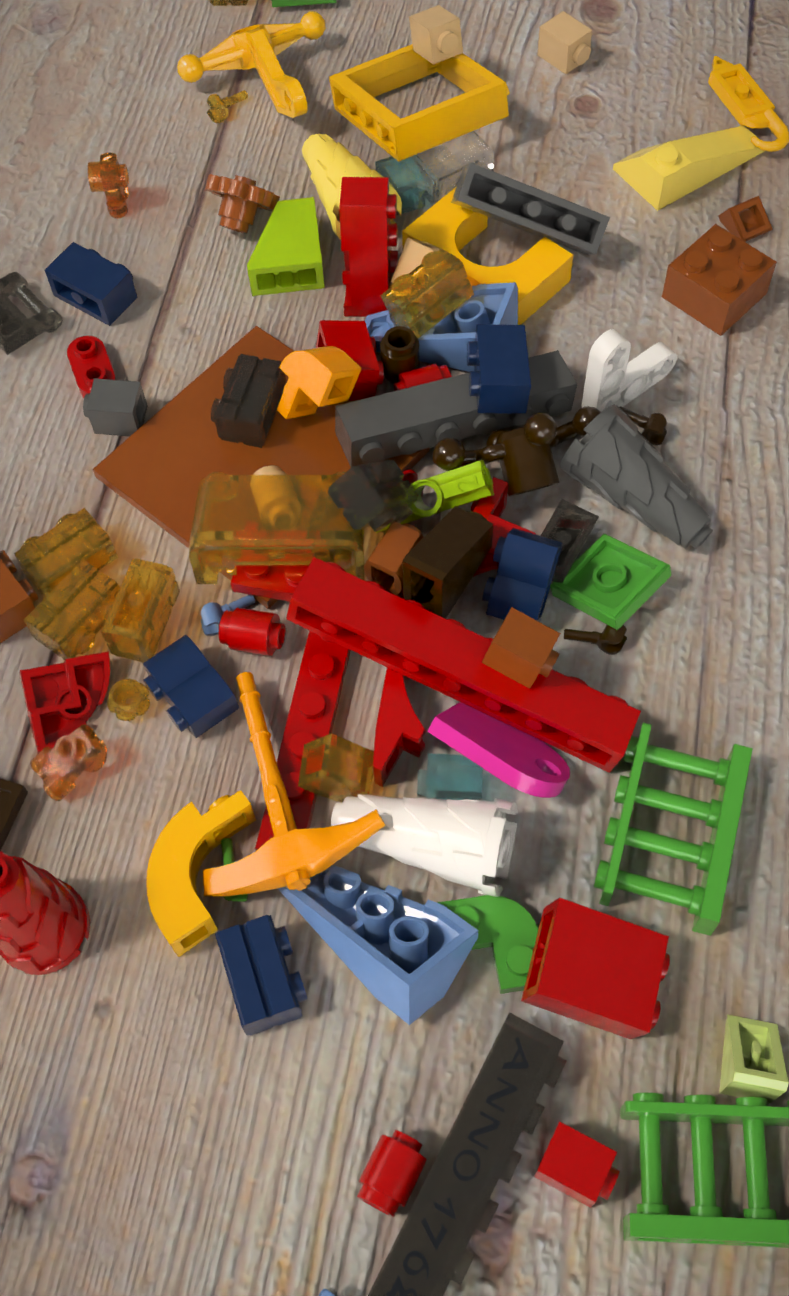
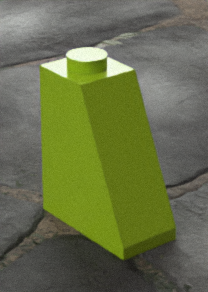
(288, 251)

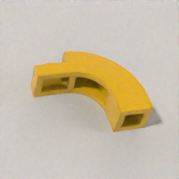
(176, 864)

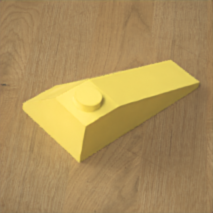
(683, 165)

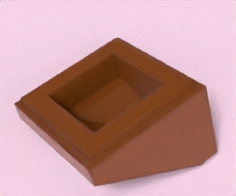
(746, 219)

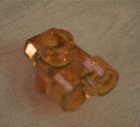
(112, 179)
(68, 760)

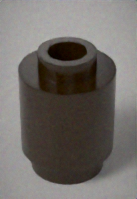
(399, 352)

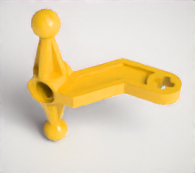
(257, 48)

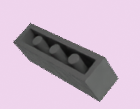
(530, 209)

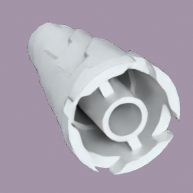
(451, 838)

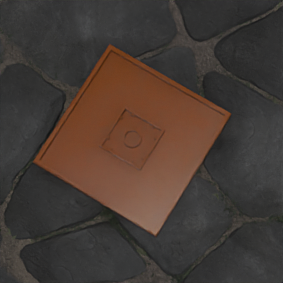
(180, 446)

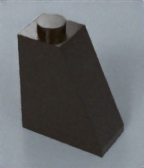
(446, 560)

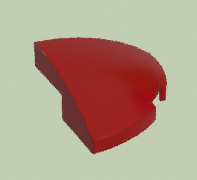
(64, 695)

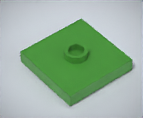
(611, 581)

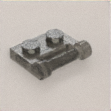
(14, 325)

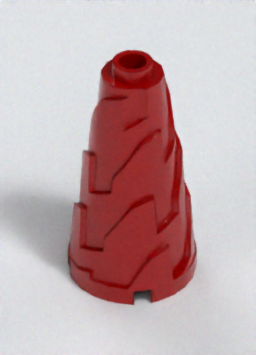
(39, 918)

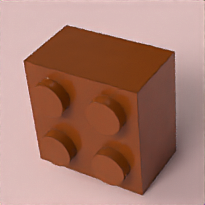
(718, 279)

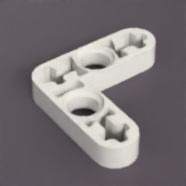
(614, 379)

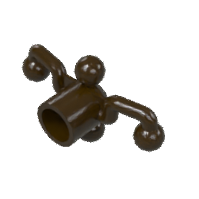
(522, 452)

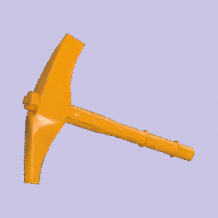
(292, 853)

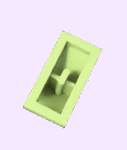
(752, 1060)

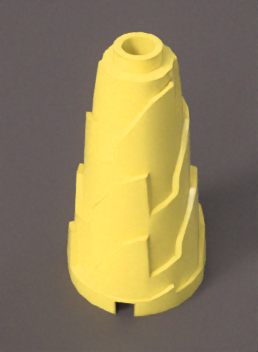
(328, 164)

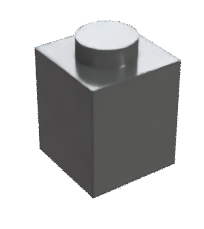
(115, 407)

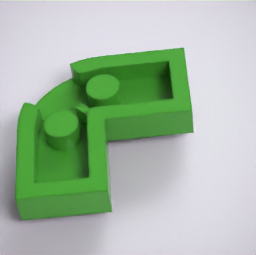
(506, 929)

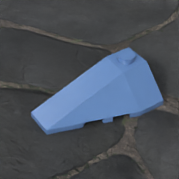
(449, 338)
(390, 943)

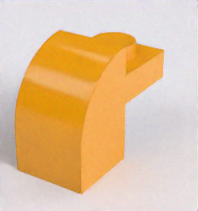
(316, 380)

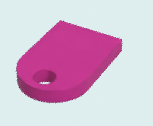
(502, 750)

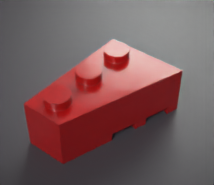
(367, 242)

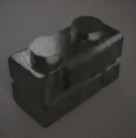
(249, 400)
(373, 495)

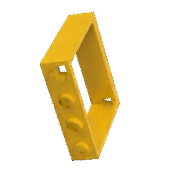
(403, 137)

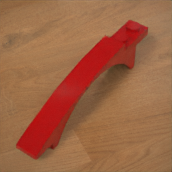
(397, 723)

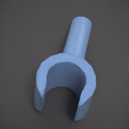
(212, 613)

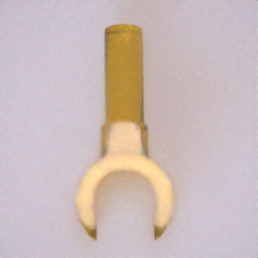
(219, 106)

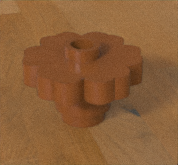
(239, 200)

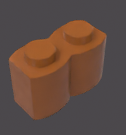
(386, 560)

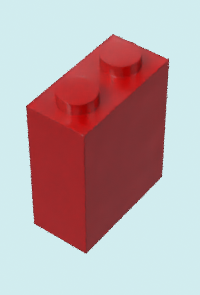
(597, 969)

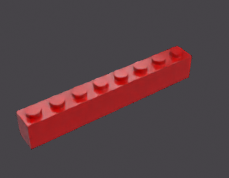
(450, 660)

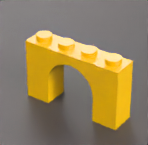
(537, 272)

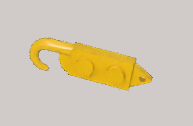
(747, 103)

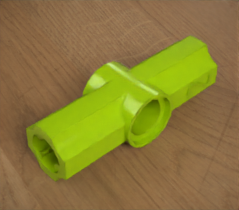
(452, 490)

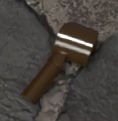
(653, 426)
(608, 641)

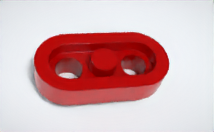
(89, 361)

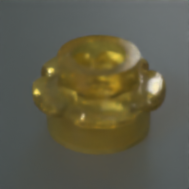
(125, 690)

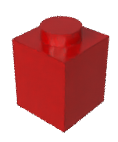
(578, 1166)

